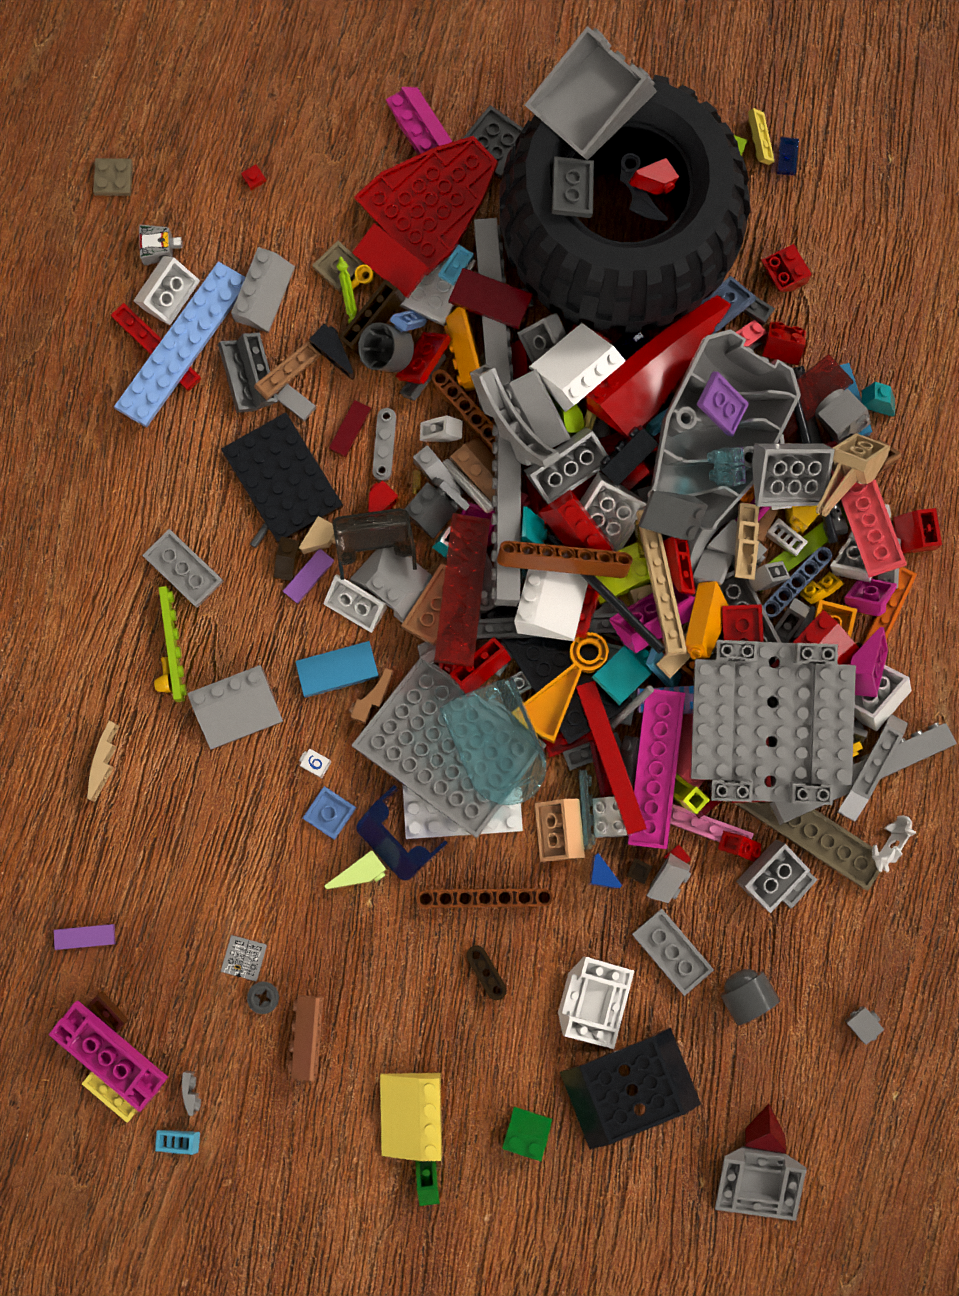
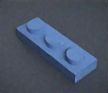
(408, 320)

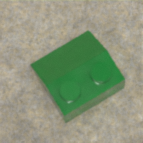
(527, 1134)

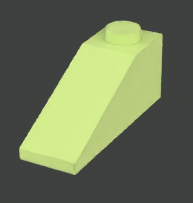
(362, 871)

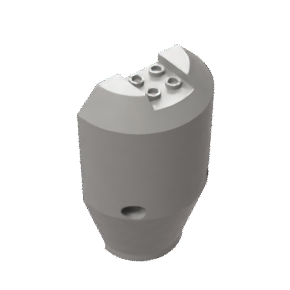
(690, 434)

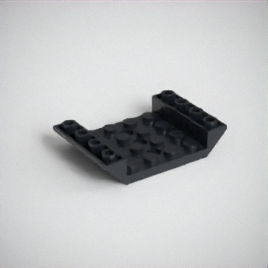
(601, 1094)

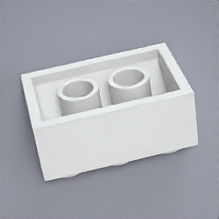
(166, 290)
(892, 691)

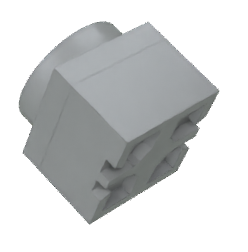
(842, 415)

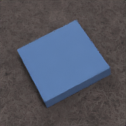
(329, 813)

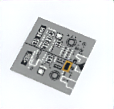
(243, 958)

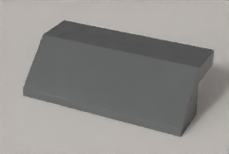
(245, 366)

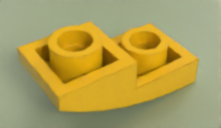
(818, 591)

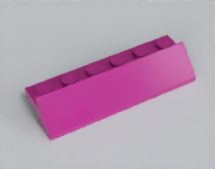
(417, 120)
(108, 1056)

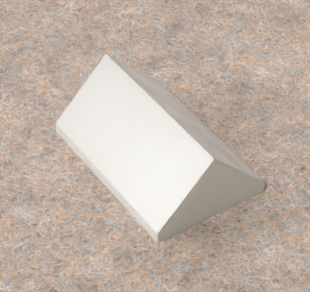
(355, 603)

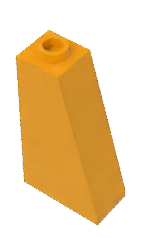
(705, 620)

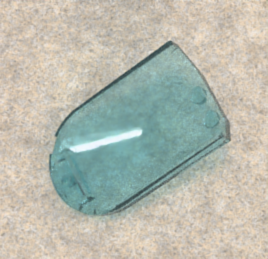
(497, 742)

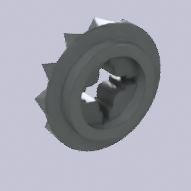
(266, 1006)

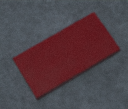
(490, 298)

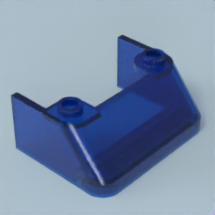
(400, 861)

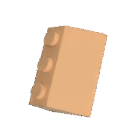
(559, 830)

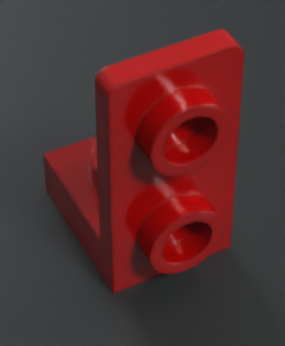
(739, 846)

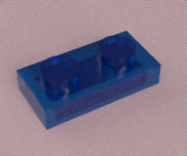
(787, 156)

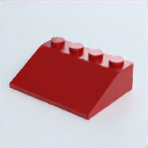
(827, 631)

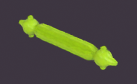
(347, 289)

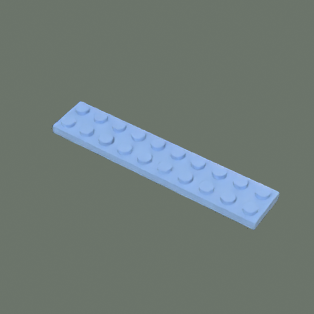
(181, 345)

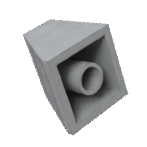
(726, 541)

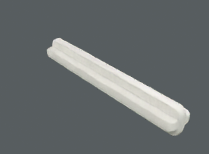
(468, 486)

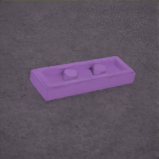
(308, 576)
(84, 937)

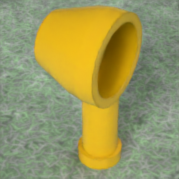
(360, 273)
(163, 683)

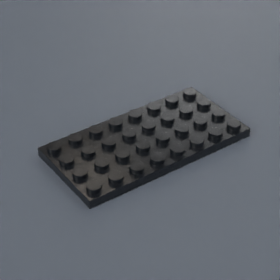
(545, 659)

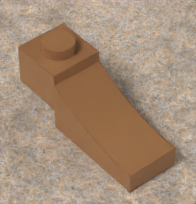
(362, 708)

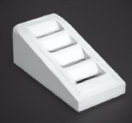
(790, 533)

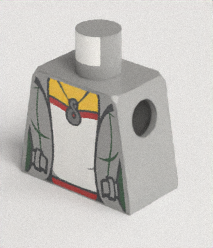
(156, 243)

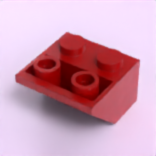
(787, 269)
(784, 342)
(918, 531)

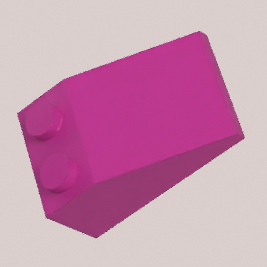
(870, 664)

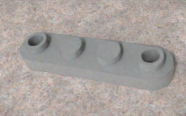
(384, 444)

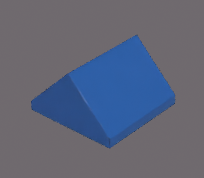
(602, 875)

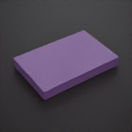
(722, 403)

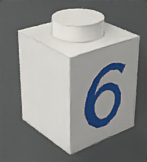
(314, 763)

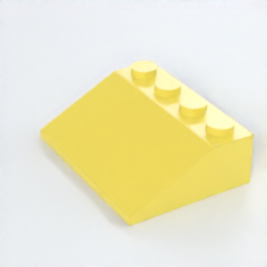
(411, 1116)

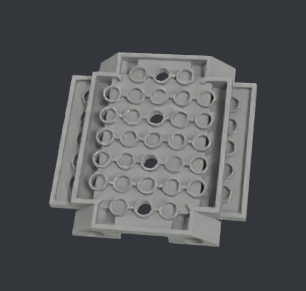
(809, 722)

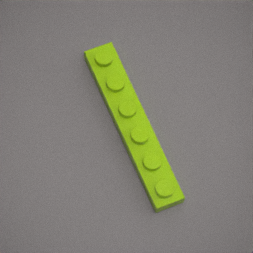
(171, 636)

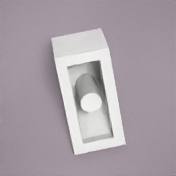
(441, 429)

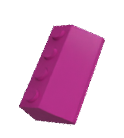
(647, 614)

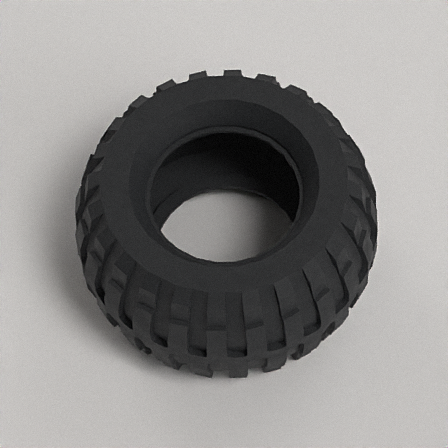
(630, 281)

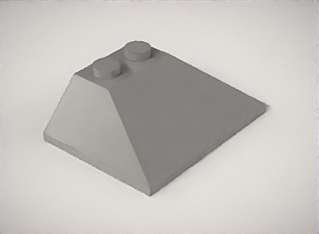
(392, 580)
(760, 1184)

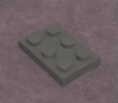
(572, 187)

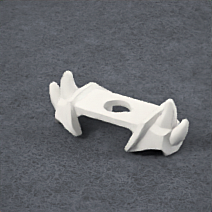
(900, 831)

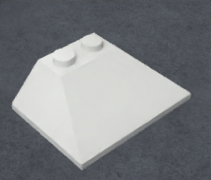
(594, 1001)

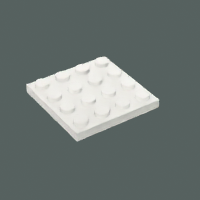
(432, 296)

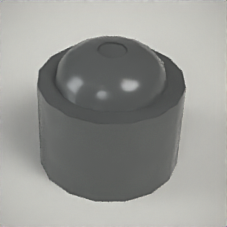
(385, 348)
(748, 995)

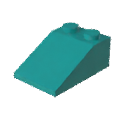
(623, 673)

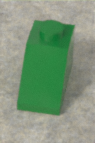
(427, 1183)

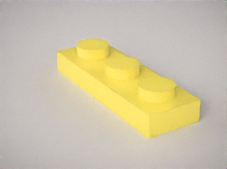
(761, 136)
(109, 1097)

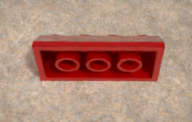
(574, 524)

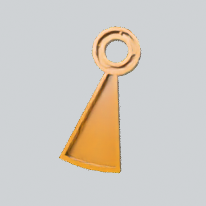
(551, 703)

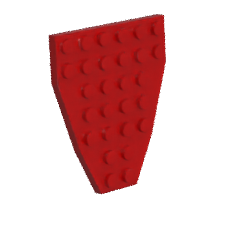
(431, 198)

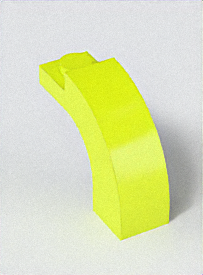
(689, 796)

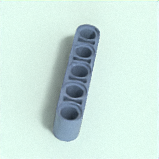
(802, 577)

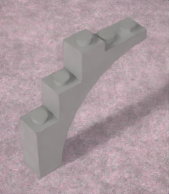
(511, 427)

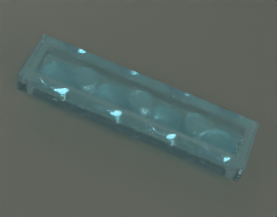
(586, 801)

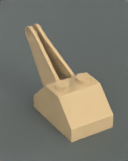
(856, 460)

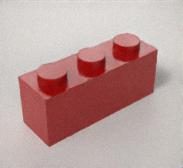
(487, 662)

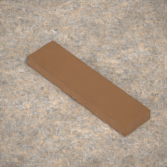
(287, 370)

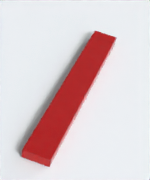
(611, 758)

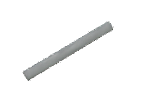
(631, 707)

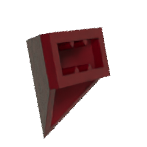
(765, 1132)

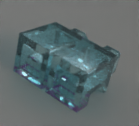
(726, 466)

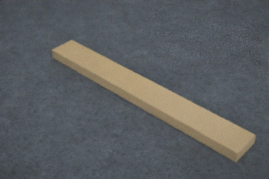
(662, 591)

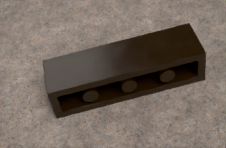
(376, 310)

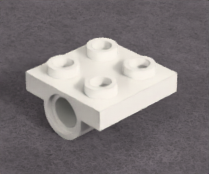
(607, 818)

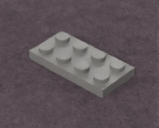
(183, 568)
(672, 952)

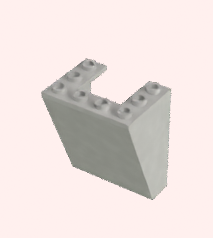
(590, 93)

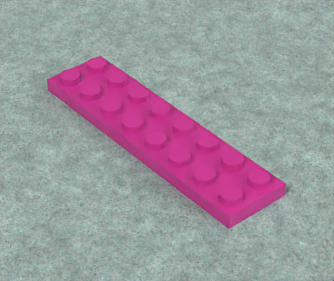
(657, 766)

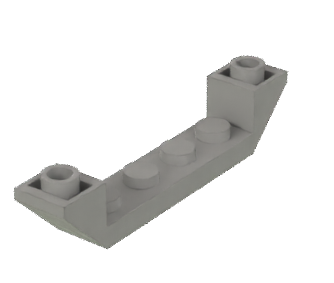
(873, 768)

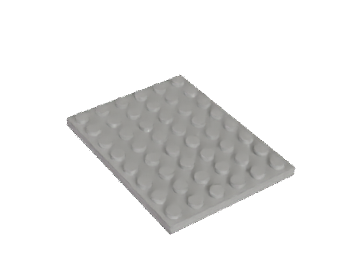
(417, 750)

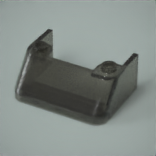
(373, 532)

